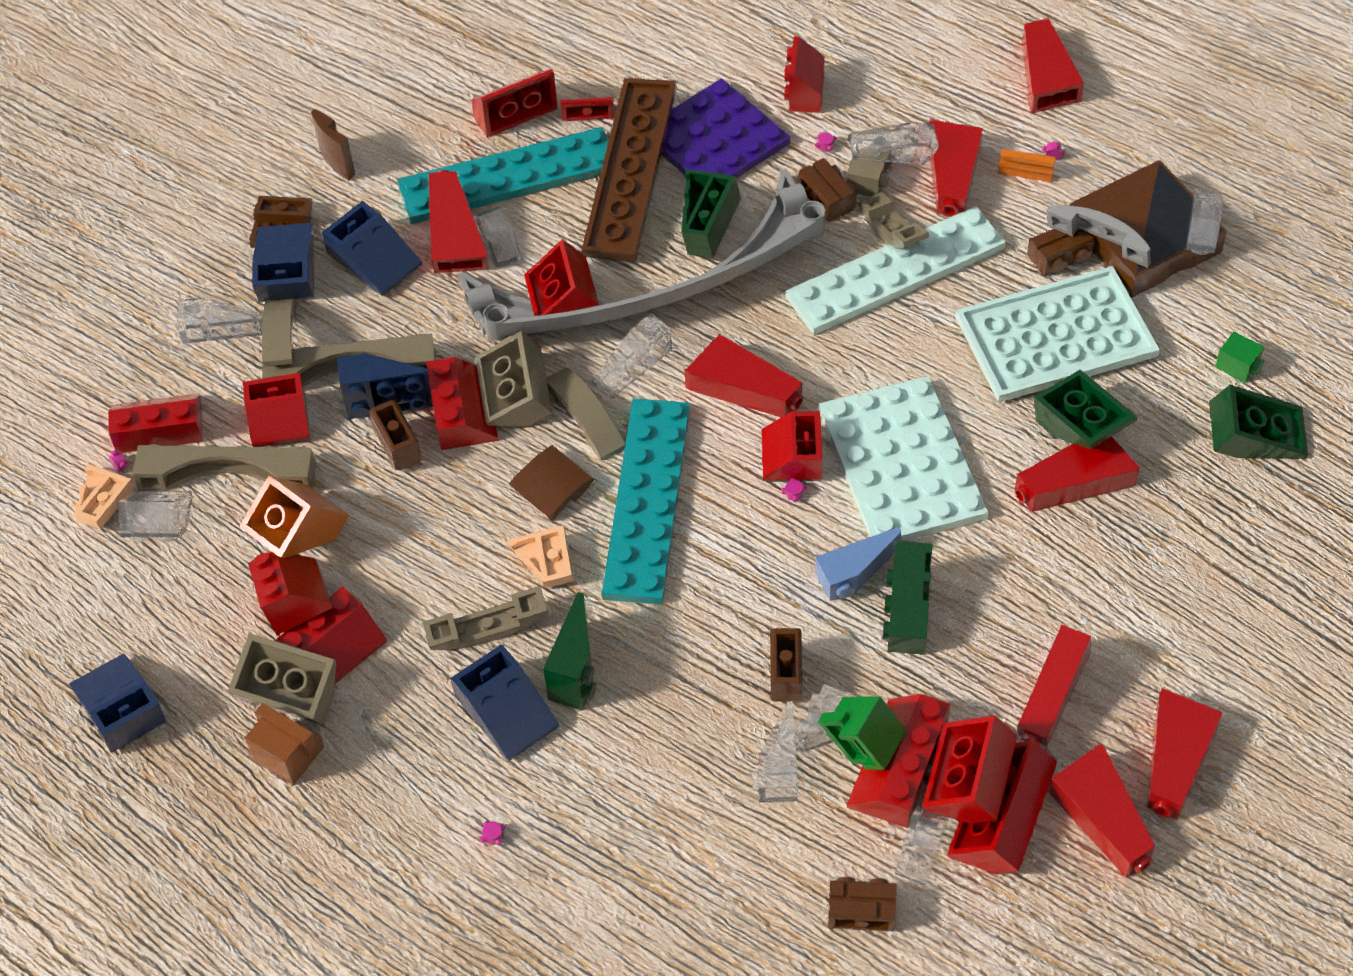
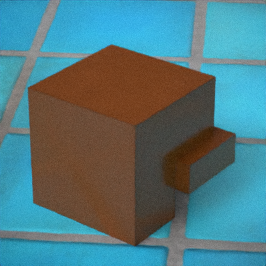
(282, 744)

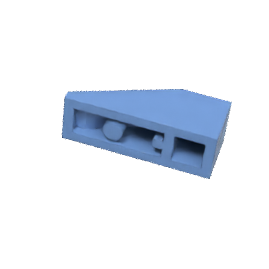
(851, 566)

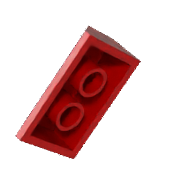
(515, 103)
(561, 282)
(458, 404)
(156, 421)
(289, 589)
(339, 633)
(970, 769)

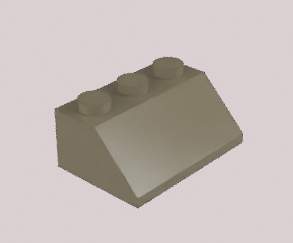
(513, 382)
(284, 679)

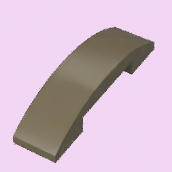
(888, 224)
(277, 332)
(587, 412)
(487, 624)

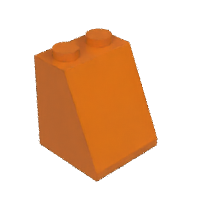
(292, 517)

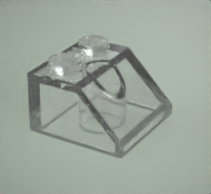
(154, 515)

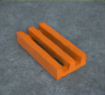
(1026, 165)

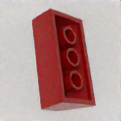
(896, 790)
(1003, 843)

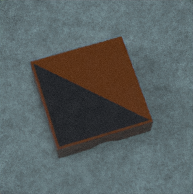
(1159, 211)

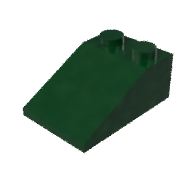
(1081, 411)
(1256, 426)
(569, 665)

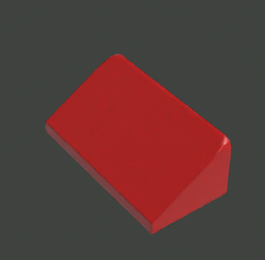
(587, 109)

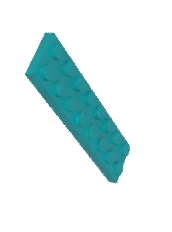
(514, 172)
(646, 502)

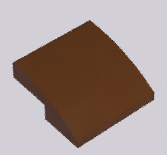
(333, 145)
(279, 211)
(551, 481)

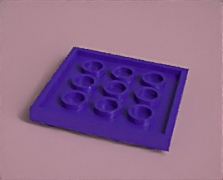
(720, 133)

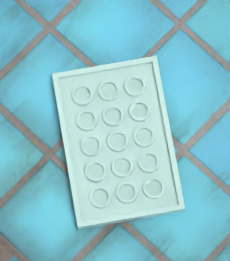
(1055, 330)
(902, 460)

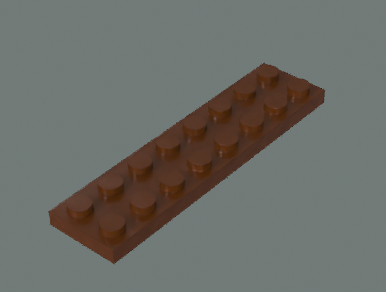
(629, 169)

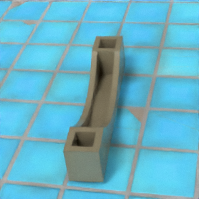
(322, 360)
(168, 466)

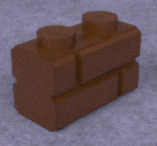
(827, 186)
(1056, 250)
(395, 435)
(786, 664)
(862, 904)

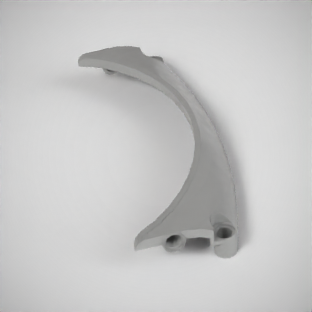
(785, 225)

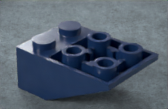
(370, 248)
(284, 262)
(376, 380)
(118, 702)
(503, 702)

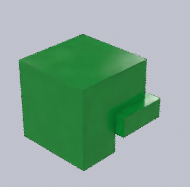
(864, 730)

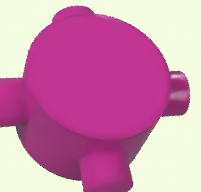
(825, 141)
(1054, 149)
(118, 460)
(794, 490)
(492, 833)

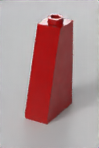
(1048, 68)
(954, 165)
(453, 232)
(743, 379)
(1076, 475)
(1055, 685)
(1178, 749)
(1103, 809)

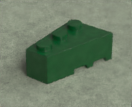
(707, 210)
(909, 598)

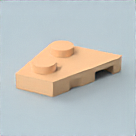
(101, 496)
(545, 555)

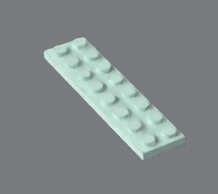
(894, 271)

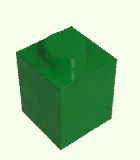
(1240, 357)

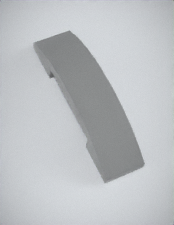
(1070, 218)

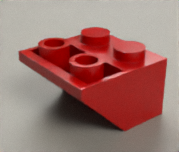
(804, 77)
(276, 410)
(793, 447)

